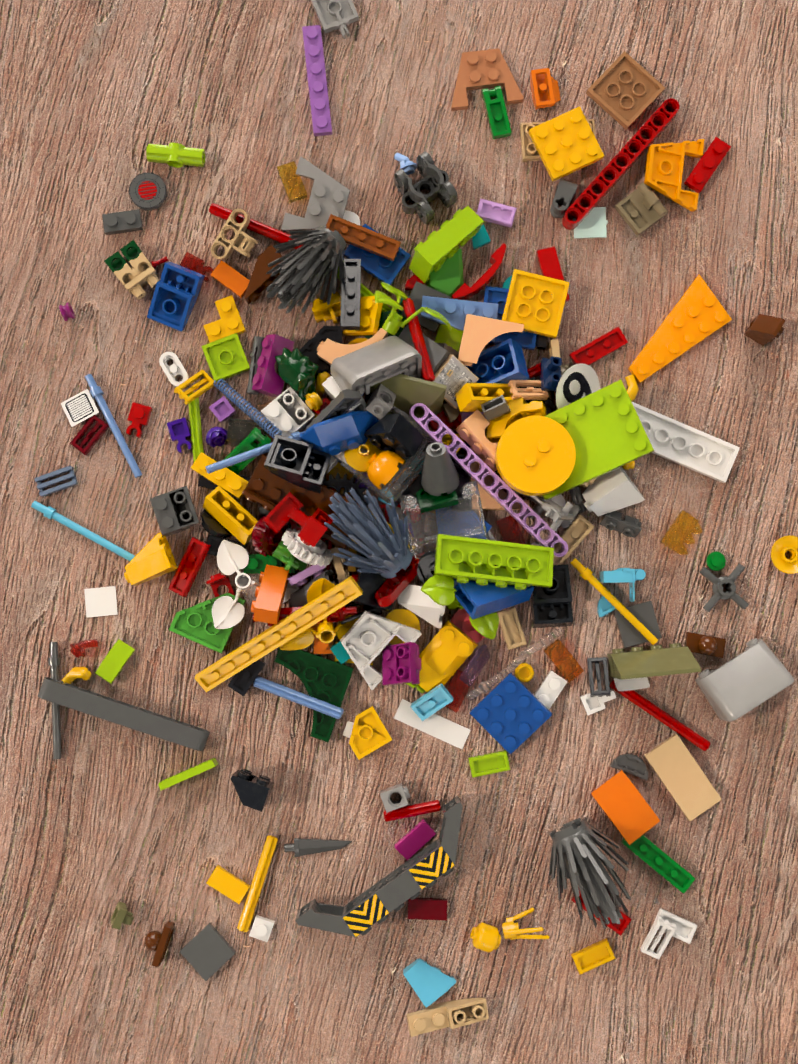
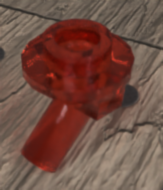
(78, 649)

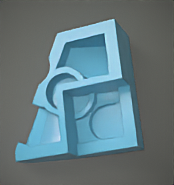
(427, 981)

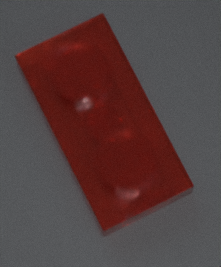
(458, 690)

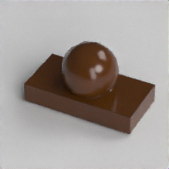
(705, 644)
(159, 942)

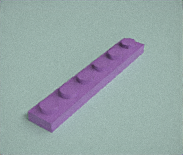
(317, 80)

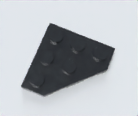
(310, 348)

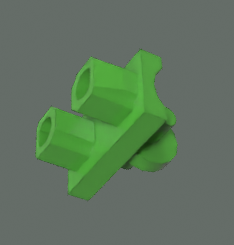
(286, 557)

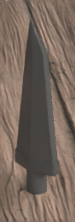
(311, 846)

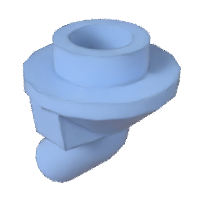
(405, 163)

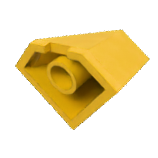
(151, 562)

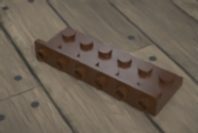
(270, 490)

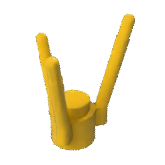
(512, 931)

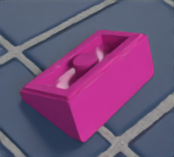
(414, 839)

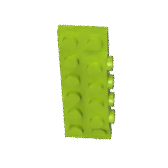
(494, 562)

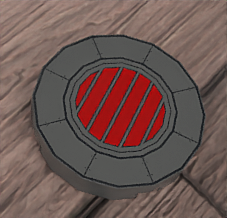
(148, 191)

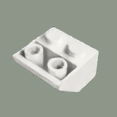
(288, 413)

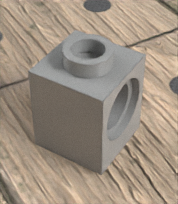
(380, 401)
(391, 805)

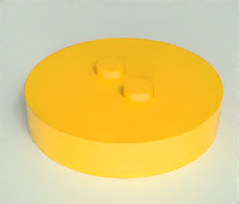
(535, 455)

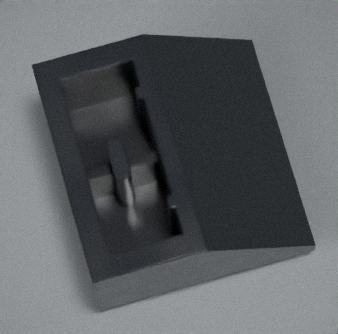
(395, 435)
(252, 789)

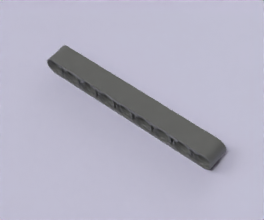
(123, 714)

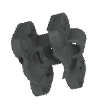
(430, 174)

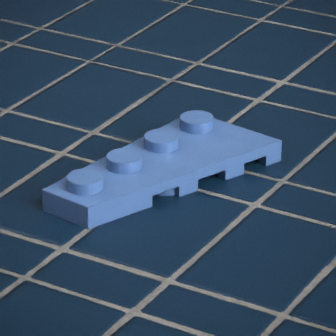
(456, 310)

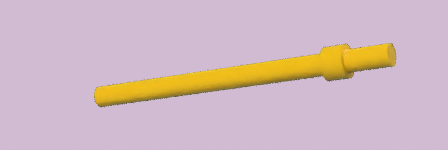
(587, 575)

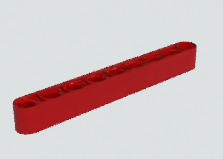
(624, 156)

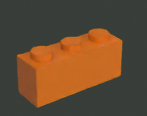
(270, 594)

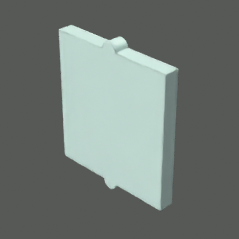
(592, 225)

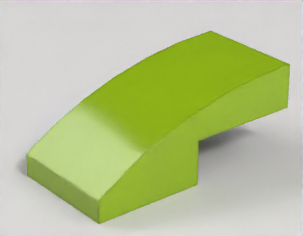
(114, 661)

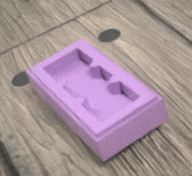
(496, 213)

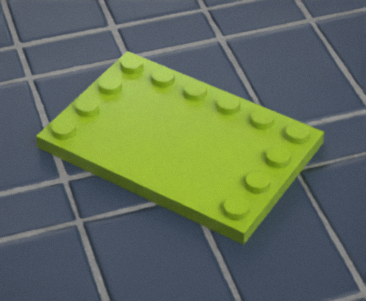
(603, 432)

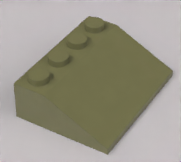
(651, 662)

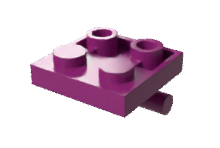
(401, 664)

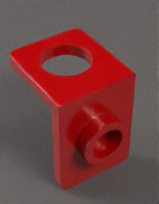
(217, 580)

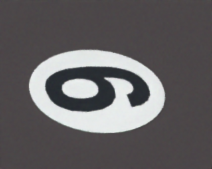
(575, 384)

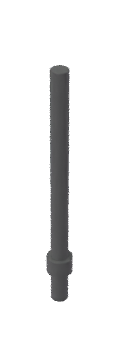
(53, 662)

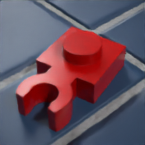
(139, 416)

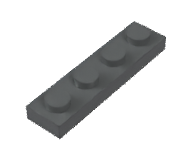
(338, 406)

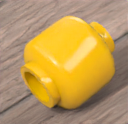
(485, 937)

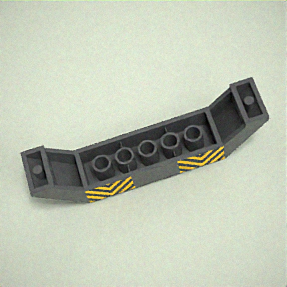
(394, 888)

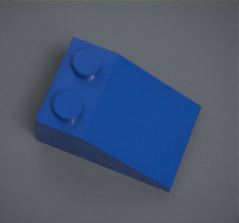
(501, 363)

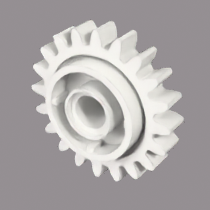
(311, 555)

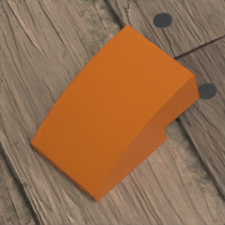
(625, 807)

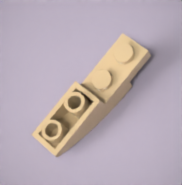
(447, 1014)

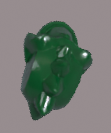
(297, 371)

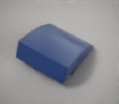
(175, 296)

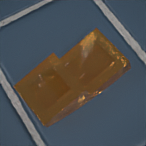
(563, 660)

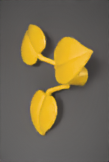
(325, 629)

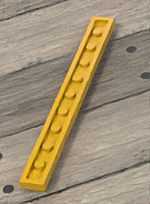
(279, 634)

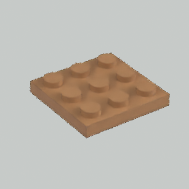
(625, 90)

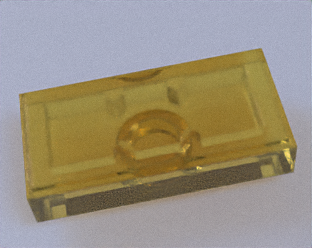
(291, 182)

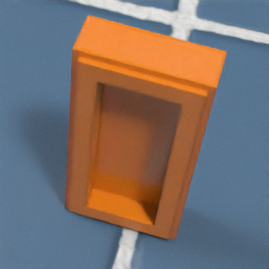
(230, 278)

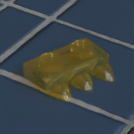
(680, 533)

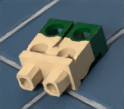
(138, 274)

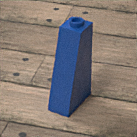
(487, 599)

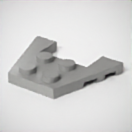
(325, 199)

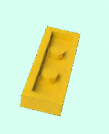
(224, 477)

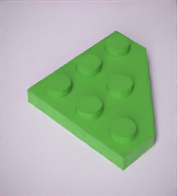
(198, 625)

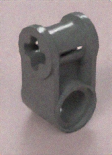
(563, 196)

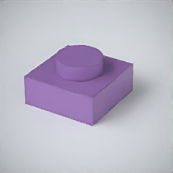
(222, 409)

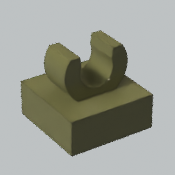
(121, 916)

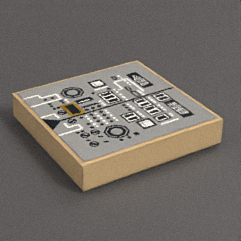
(455, 376)

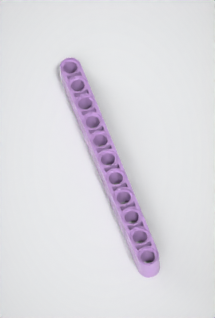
(498, 484)

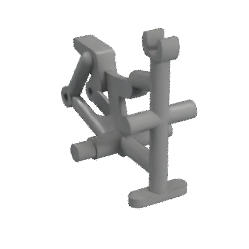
(561, 516)

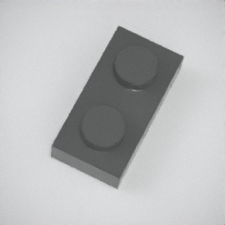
(122, 222)

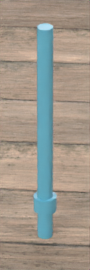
(51, 513)

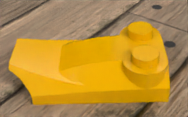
(444, 656)

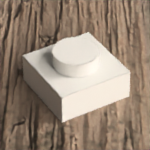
(261, 928)

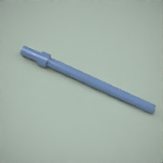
(97, 393)
(246, 455)

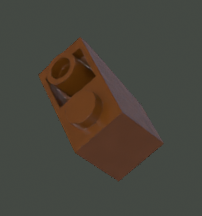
(765, 329)

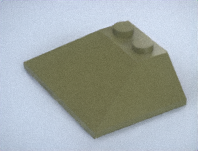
(413, 391)

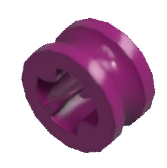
(67, 311)

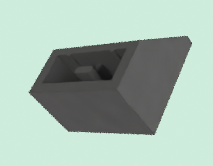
(174, 511)

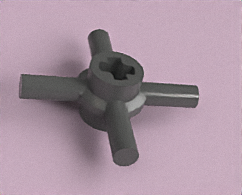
(730, 588)

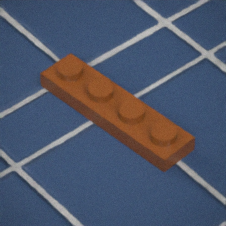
(364, 238)

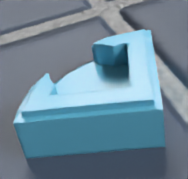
(604, 607)

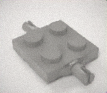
(335, 15)

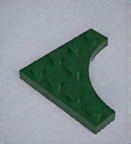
(322, 680)

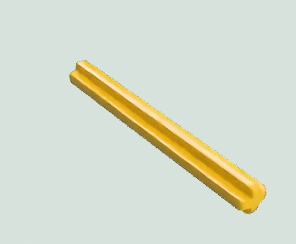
(257, 883)

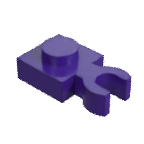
(180, 432)

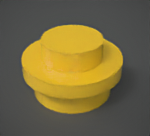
(313, 401)
(524, 672)

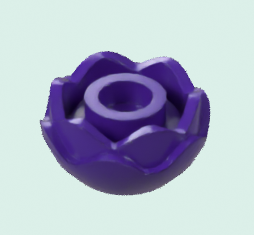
(216, 436)

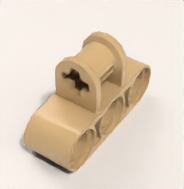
(241, 242)

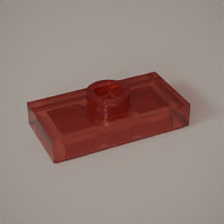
(510, 530)

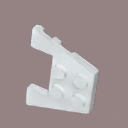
(369, 638)

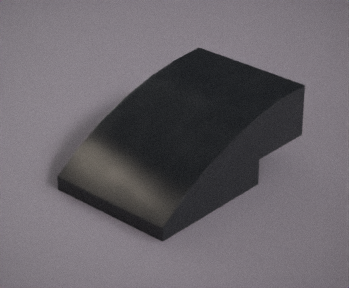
(298, 463)
(553, 605)

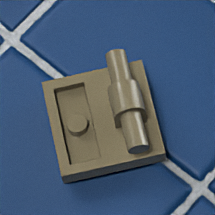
(641, 209)

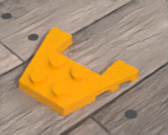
(665, 170)

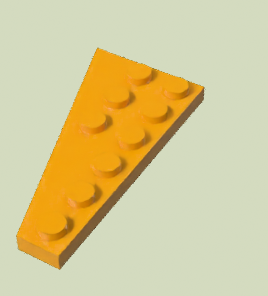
(688, 323)

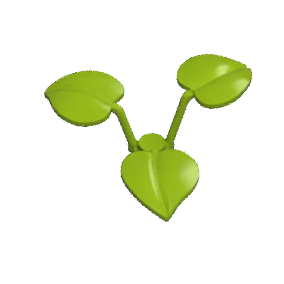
(394, 320)
(441, 591)

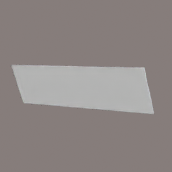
(433, 725)

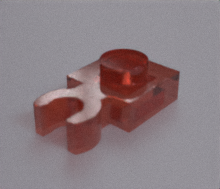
(195, 264)

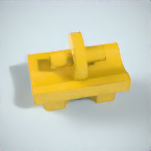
(326, 312)

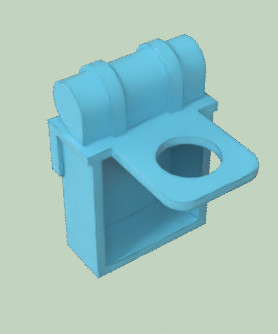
(623, 575)

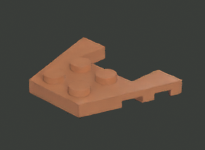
(481, 71)

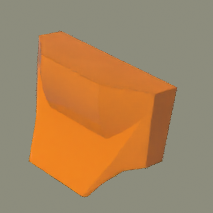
(544, 88)

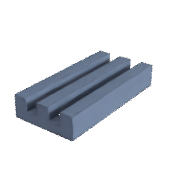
(41, 486)

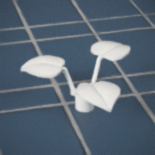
(231, 559)

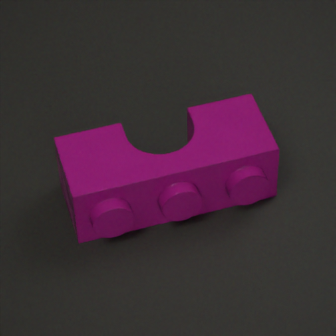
(266, 379)

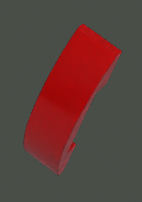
(466, 292)

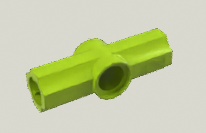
(175, 155)

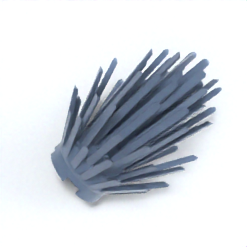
(385, 551)

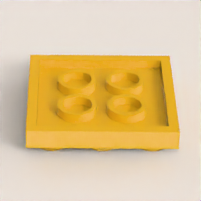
(566, 144)
(535, 302)

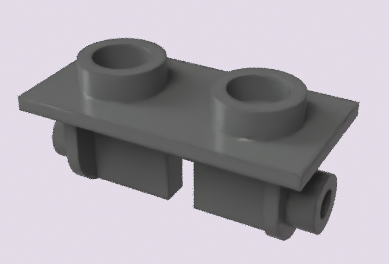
(629, 526)

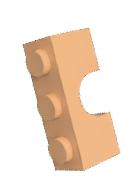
(473, 432)

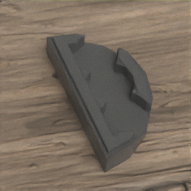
(630, 764)

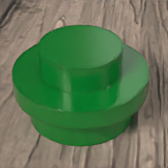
(715, 561)

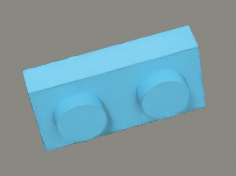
(431, 702)

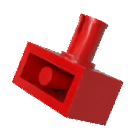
(311, 526)

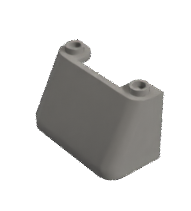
(375, 364)
(744, 681)

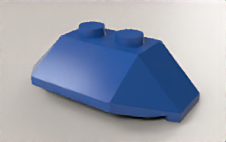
(340, 432)

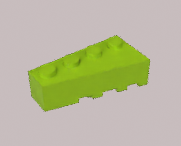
(444, 242)

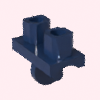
(550, 373)

